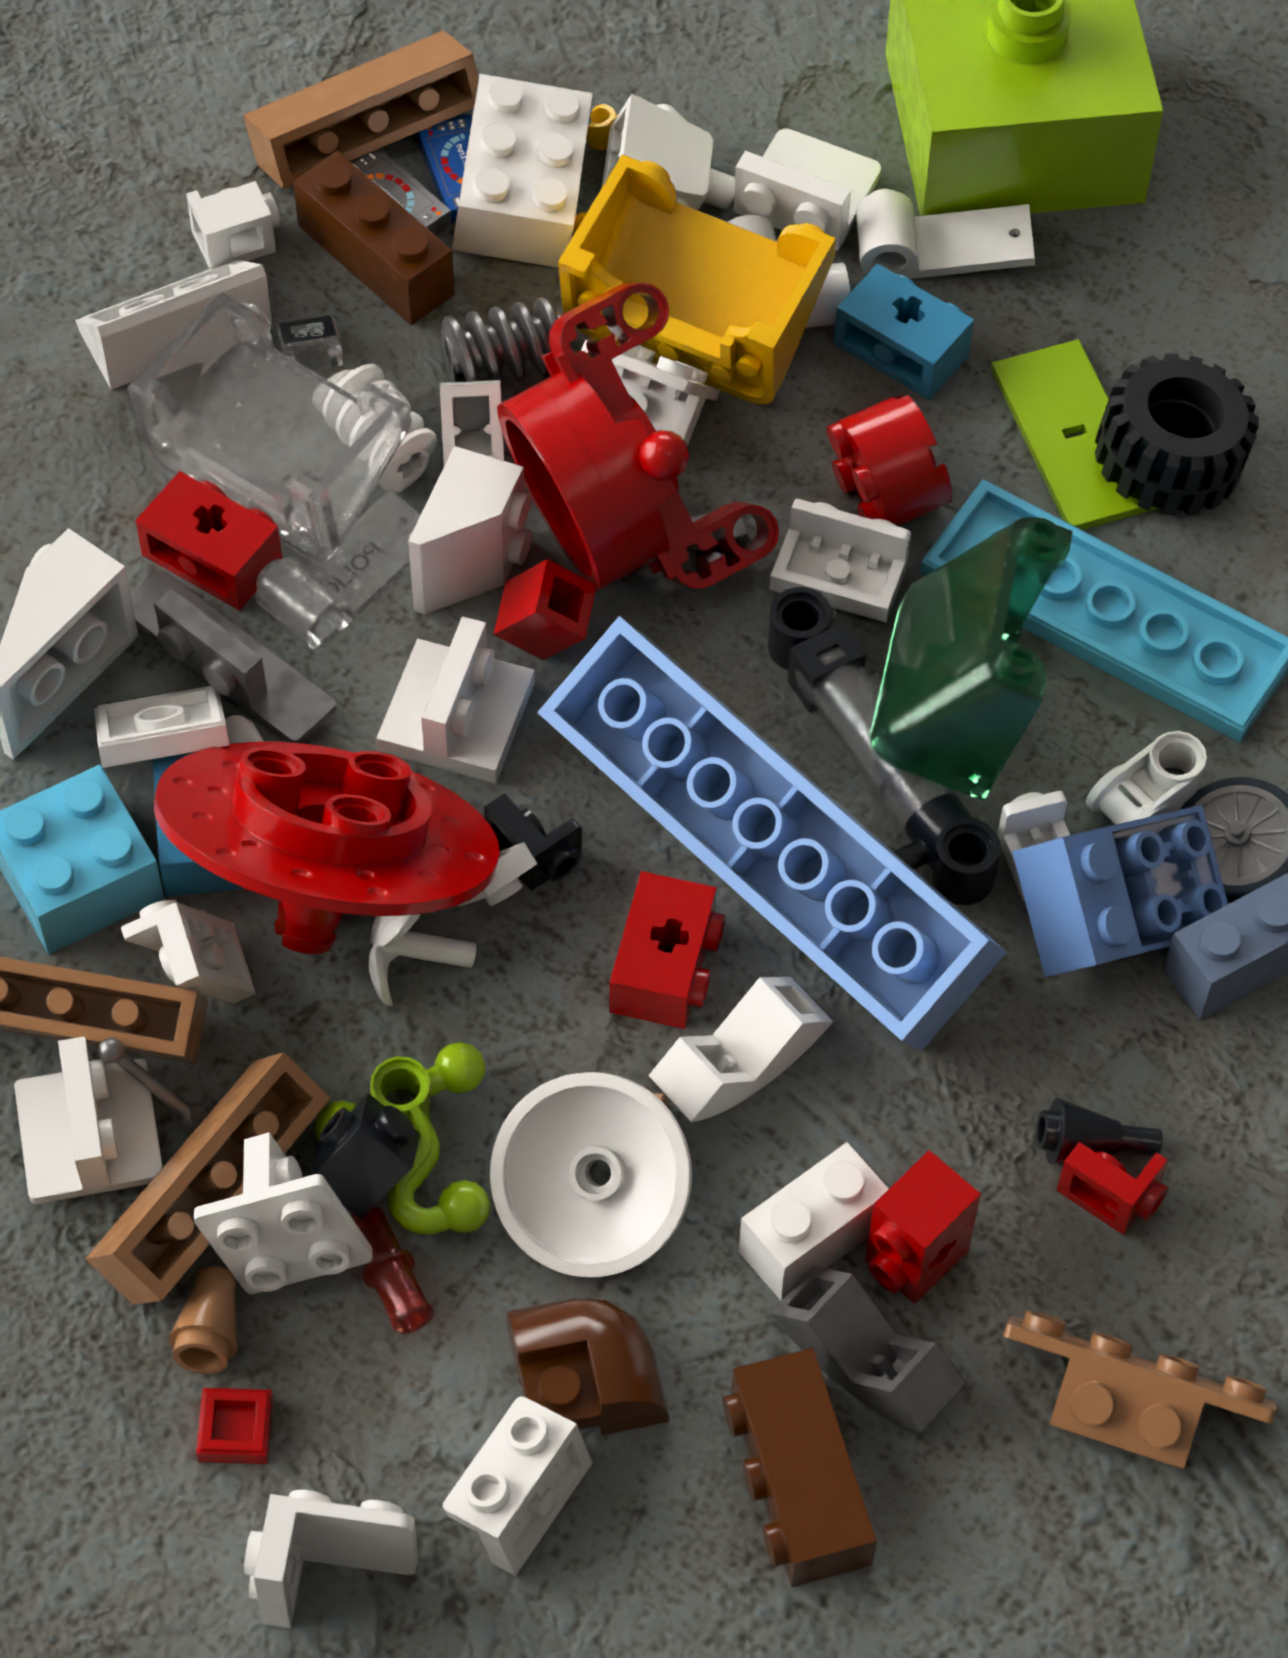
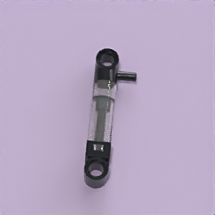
(831, 677)

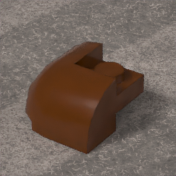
(587, 1364)

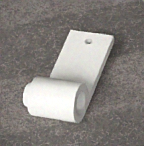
(940, 241)

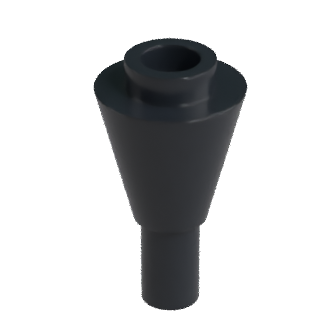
(1068, 1124)

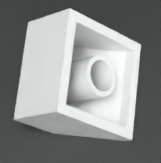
(469, 531)

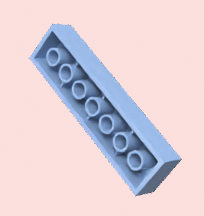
(772, 834)

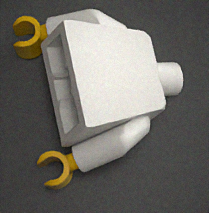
(667, 139)

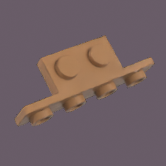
(1131, 1399)

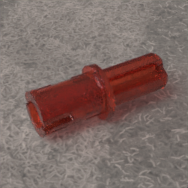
(392, 1275)

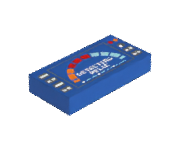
(445, 155)

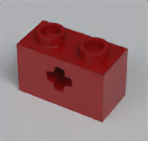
(208, 539)
(665, 917)
(921, 1227)

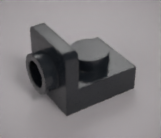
(554, 853)

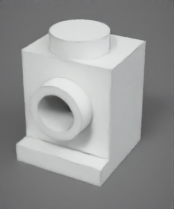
(234, 224)

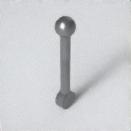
(113, 1051)

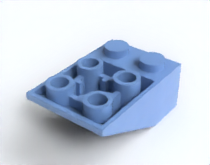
(1119, 888)

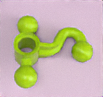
(456, 1069)

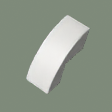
(745, 1053)

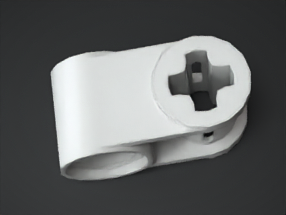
(1143, 786)

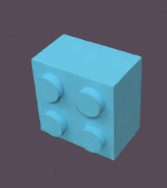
(76, 859)

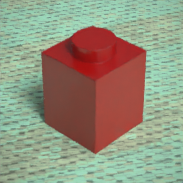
(545, 609)

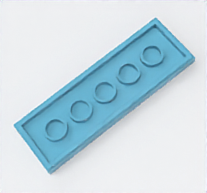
(1136, 620)

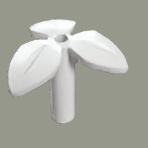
(392, 939)

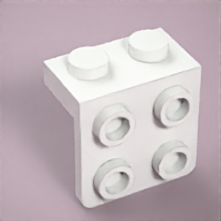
(804, 183)
(320, 1531)

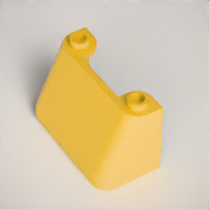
(729, 291)

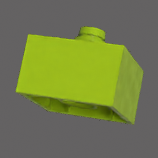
(1023, 103)

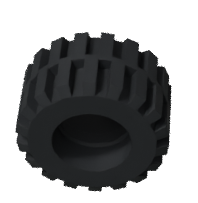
(1186, 401)

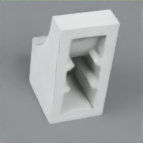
(471, 417)

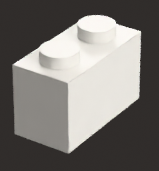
(811, 1220)

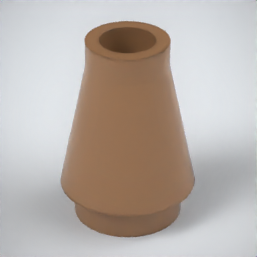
(207, 1324)

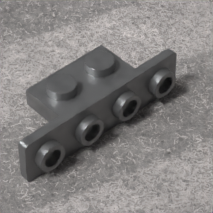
(230, 658)

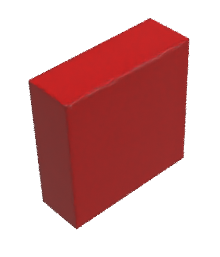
(235, 1426)

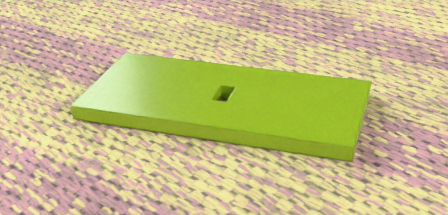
(1054, 396)

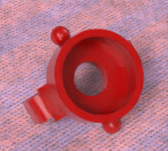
(603, 468)

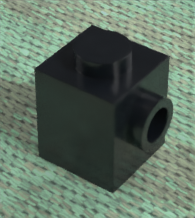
(365, 1153)

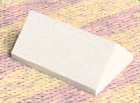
(138, 330)

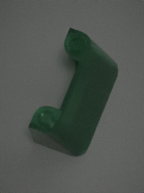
(953, 674)

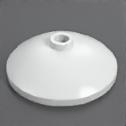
(546, 1183)

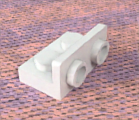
(194, 949)
(519, 1482)

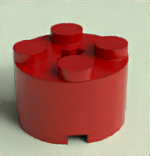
(889, 461)

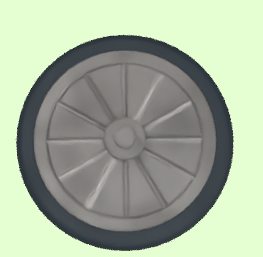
(1246, 830)

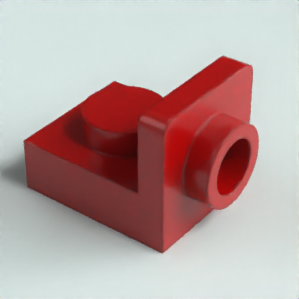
(1107, 1190)

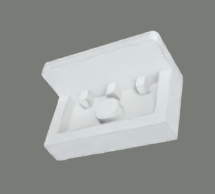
(843, 557)

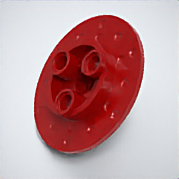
(325, 833)

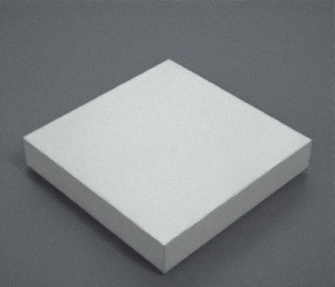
(160, 726)

